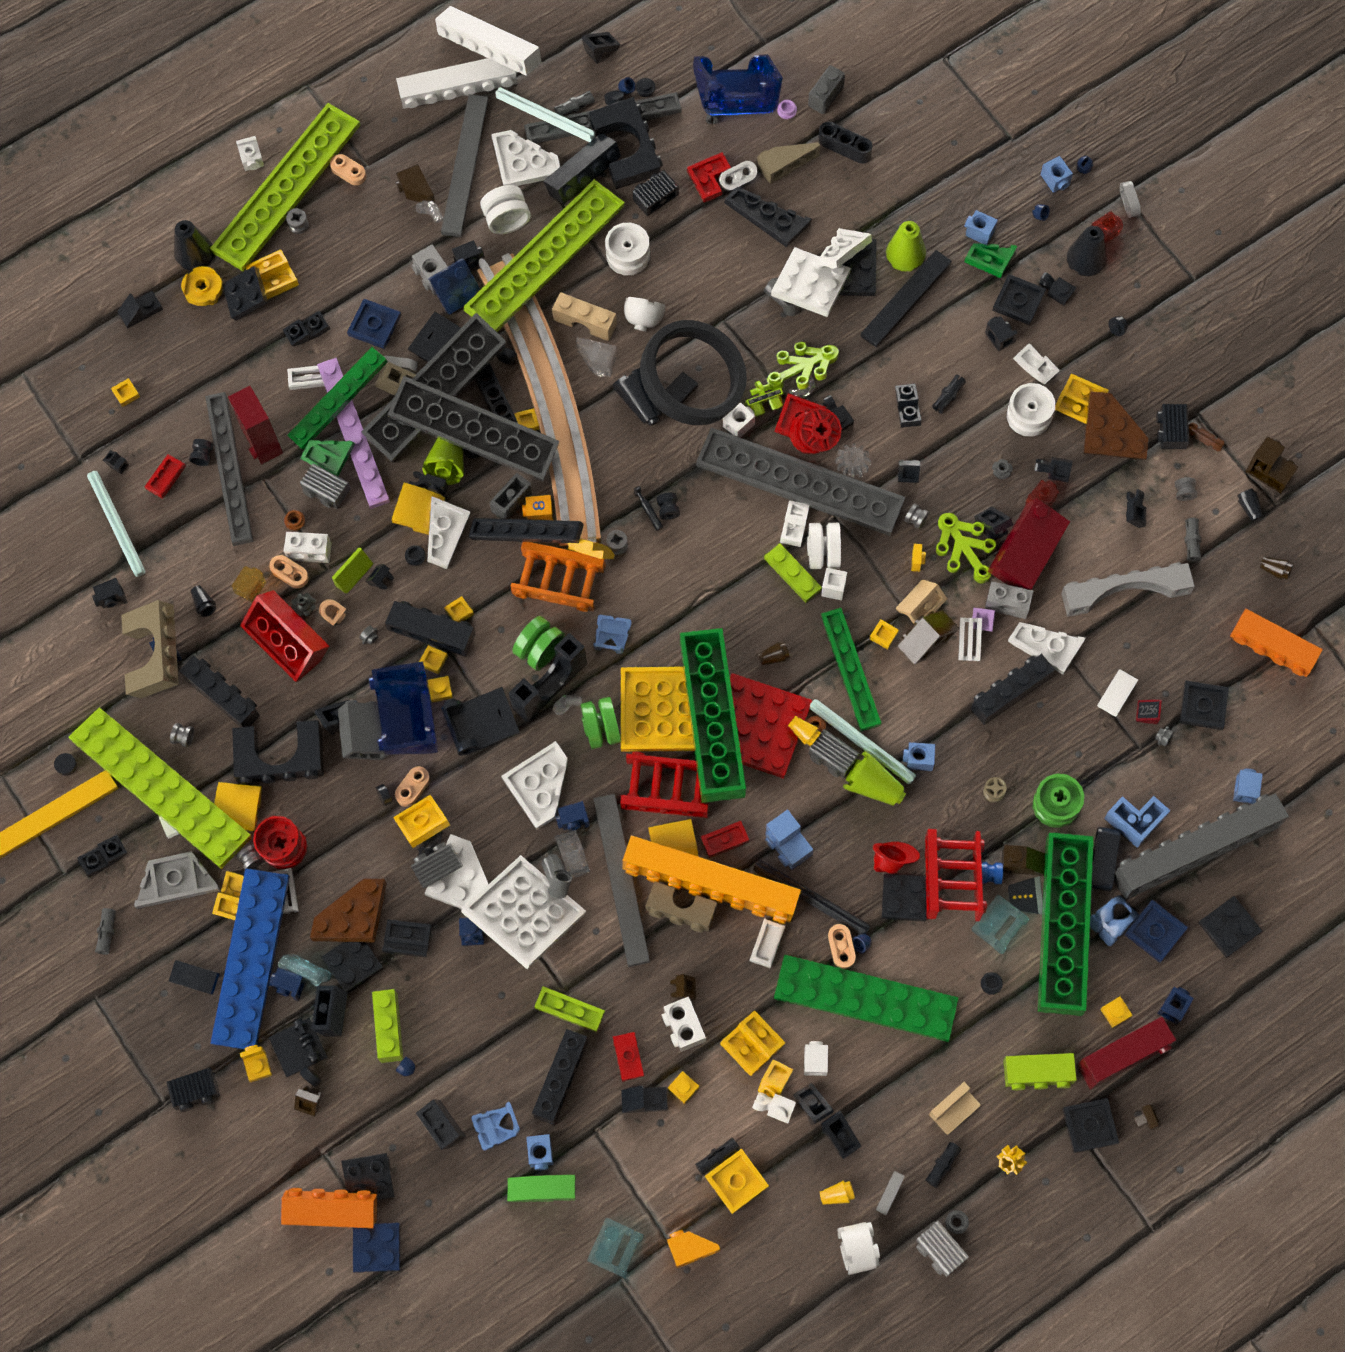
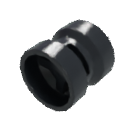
(201, 452)
(668, 506)

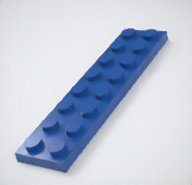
(250, 959)

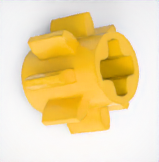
(1011, 1159)

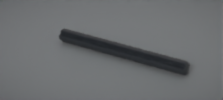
(813, 898)

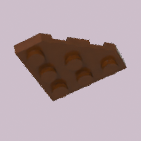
(1112, 430)
(353, 915)

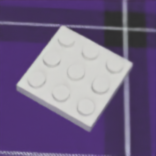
(810, 283)

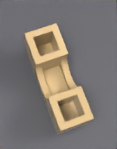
(596, 319)

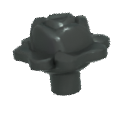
(303, 604)

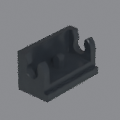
(440, 1124)

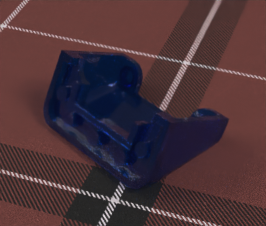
(738, 90)
(404, 709)

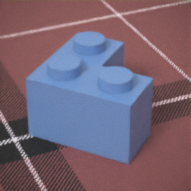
(1136, 824)
(785, 836)

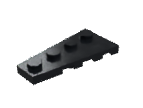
(773, 220)

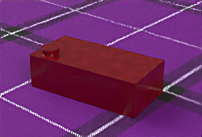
(255, 425)
(1029, 545)
(1126, 1053)

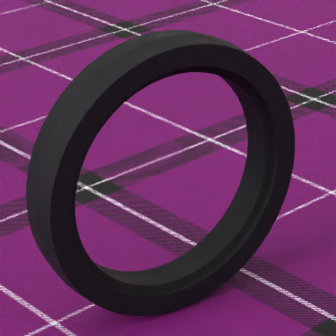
(717, 340)

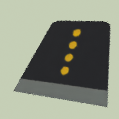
(1026, 895)

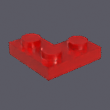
(704, 175)

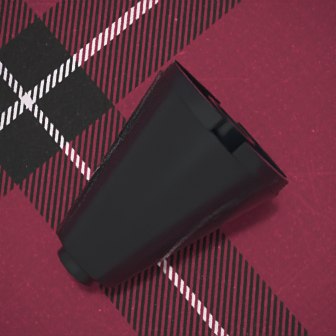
(191, 246)
(1088, 252)
(635, 396)

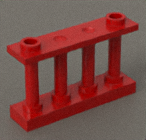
(654, 803)
(934, 884)

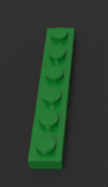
(337, 398)
(851, 669)

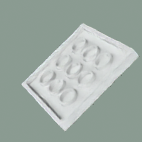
(522, 912)

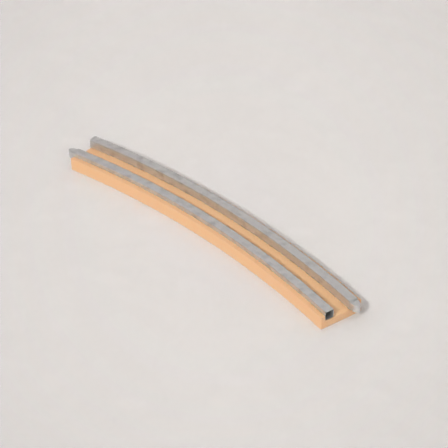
(554, 410)

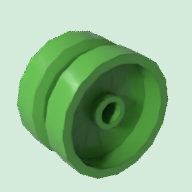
(537, 643)
(599, 723)
(1060, 788)

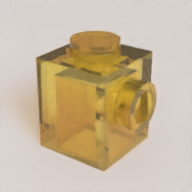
(249, 583)

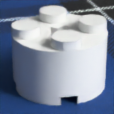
(858, 1248)

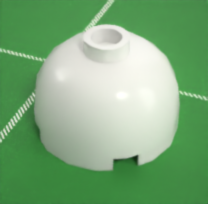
(643, 313)

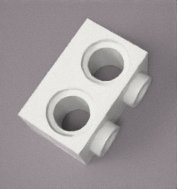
(307, 547)
(688, 1022)

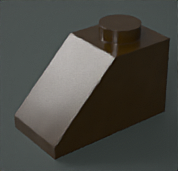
(414, 185)
(1023, 860)

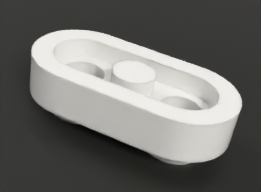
(737, 176)

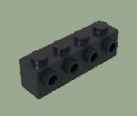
(582, 168)
(430, 628)
(1012, 689)
(218, 692)

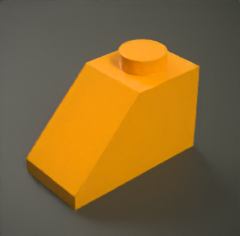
(690, 1247)

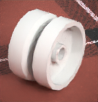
(505, 209)
(627, 248)
(1030, 409)
(821, 546)

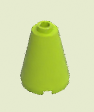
(906, 247)
(445, 462)
(874, 781)

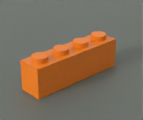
(1276, 643)
(329, 1208)

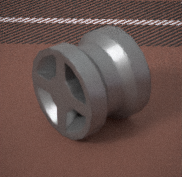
(297, 226)
(1186, 489)
(916, 516)
(617, 547)
(182, 735)
(250, 857)

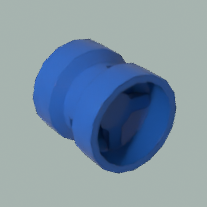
(992, 873)

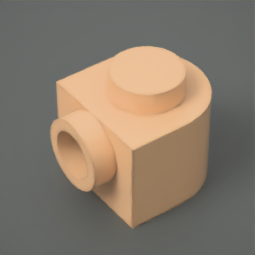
(332, 611)

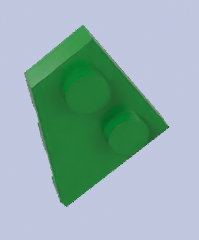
(990, 258)
(328, 454)

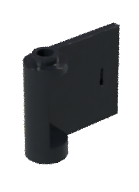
(433, 337)
(478, 721)

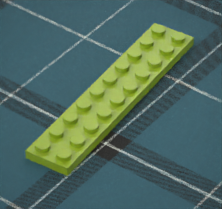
(285, 187)
(544, 255)
(160, 788)

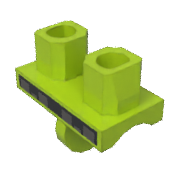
(772, 397)

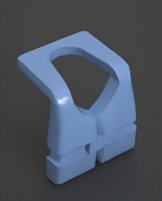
(612, 629)
(1105, 924)
(489, 1130)

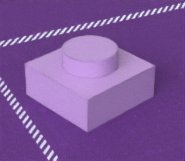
(987, 618)

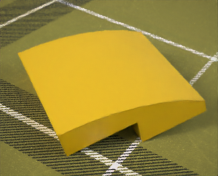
(275, 273)
(1075, 397)
(414, 508)
(592, 548)
(239, 803)
(676, 836)
(228, 899)
(752, 1043)

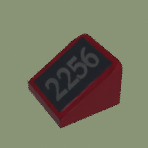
(1148, 711)

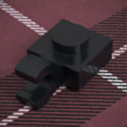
(1058, 290)
(841, 412)
(1057, 470)
(430, 482)
(1135, 510)

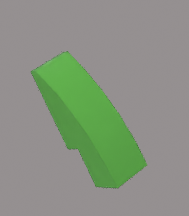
(542, 1188)

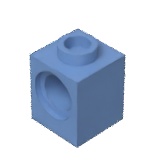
(1056, 167)
(983, 234)
(926, 750)
(1247, 786)
(536, 1142)

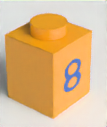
(538, 508)

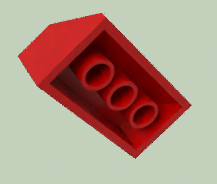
(284, 635)

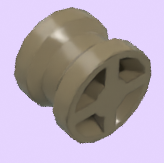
(996, 785)

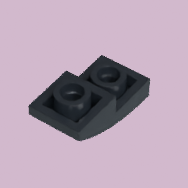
(306, 330)
(907, 405)
(103, 856)
(194, 977)

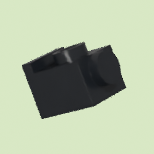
(469, 253)
(1000, 333)
(109, 594)

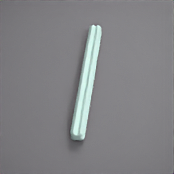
(545, 114)
(116, 523)
(862, 741)

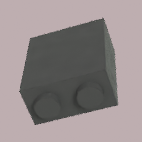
(360, 730)

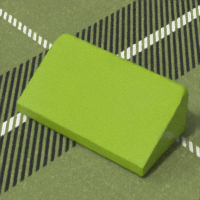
(352, 571)

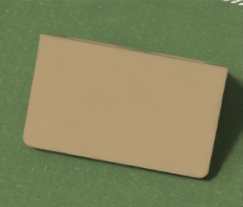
(922, 600)
(954, 1109)

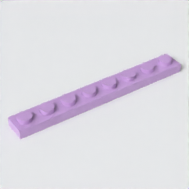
(351, 430)

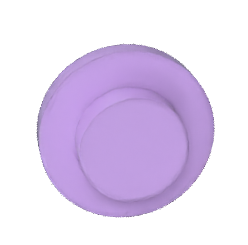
(787, 109)

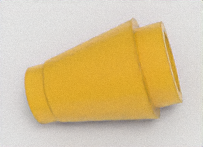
(804, 731)
(838, 1193)

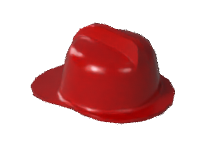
(893, 855)

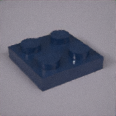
(454, 286)
(374, 323)
(1156, 931)
(376, 1248)

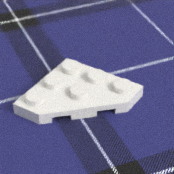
(522, 160)
(539, 784)
(462, 884)

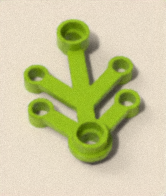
(826, 355)
(963, 543)

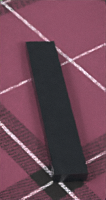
(906, 298)
(526, 530)

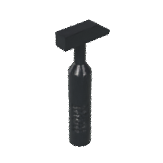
(648, 509)

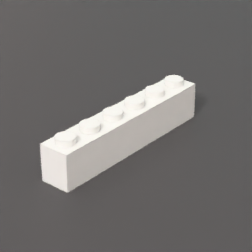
(488, 40)
(454, 82)

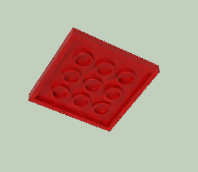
(763, 724)

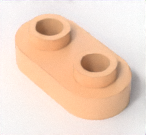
(347, 168)
(290, 571)
(413, 786)
(841, 947)

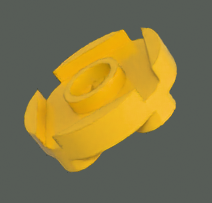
(203, 297)

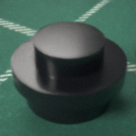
(645, 87)
(1118, 325)
(415, 555)
(991, 983)

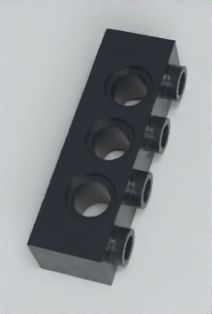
(560, 1077)

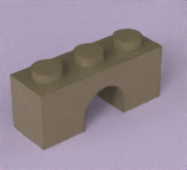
(698, 915)

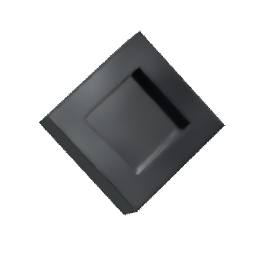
(909, 471)
(378, 574)

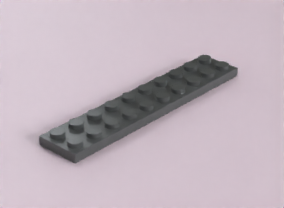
(800, 481)

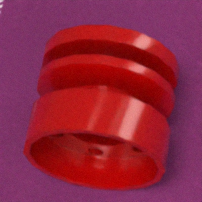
(804, 433)
(270, 836)

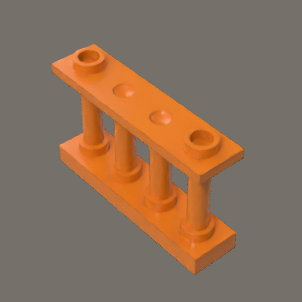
(552, 556)

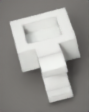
(778, 1106)

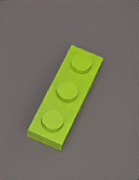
(792, 573)
(569, 1009)

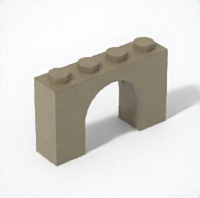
(162, 668)

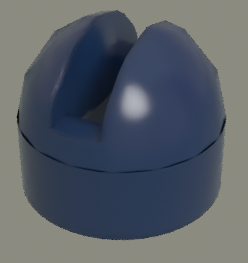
(627, 88)
(1088, 166)
(1041, 212)
(862, 943)
(406, 1067)

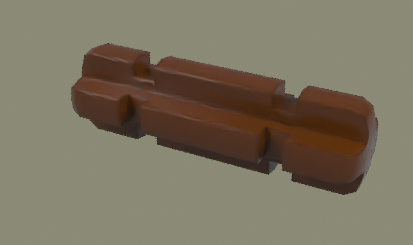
(1205, 437)

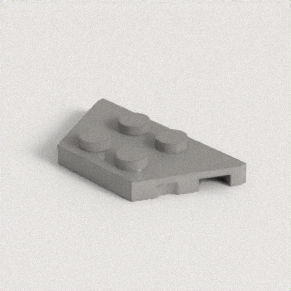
(173, 880)

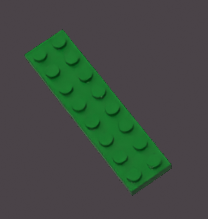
(866, 998)

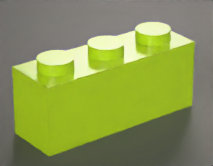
(387, 1026)
(1039, 1071)

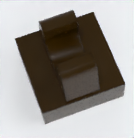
(685, 987)
(307, 1102)
(1149, 1117)

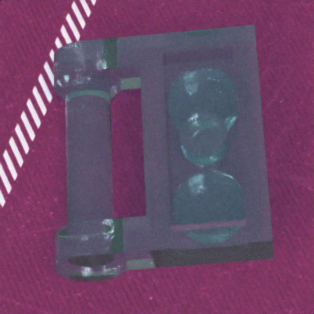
(993, 920)
(304, 968)
(608, 1244)

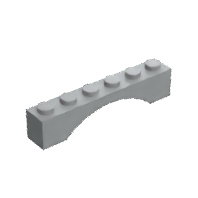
(1169, 581)

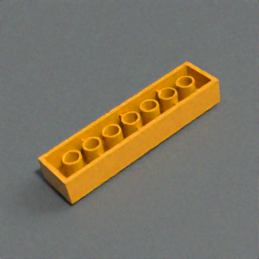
(710, 879)

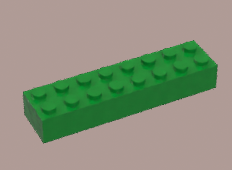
(712, 715)
(1065, 924)

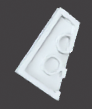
(844, 247)
(444, 531)
(1055, 647)

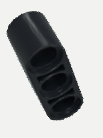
(851, 149)
(1104, 858)

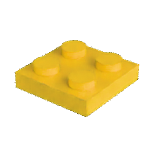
(421, 821)
(736, 1181)

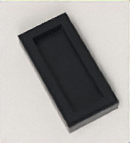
(682, 387)

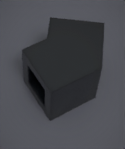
(115, 461)

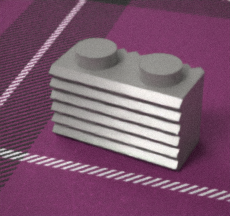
(941, 1249)

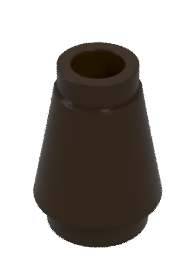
(1277, 567)
(774, 654)

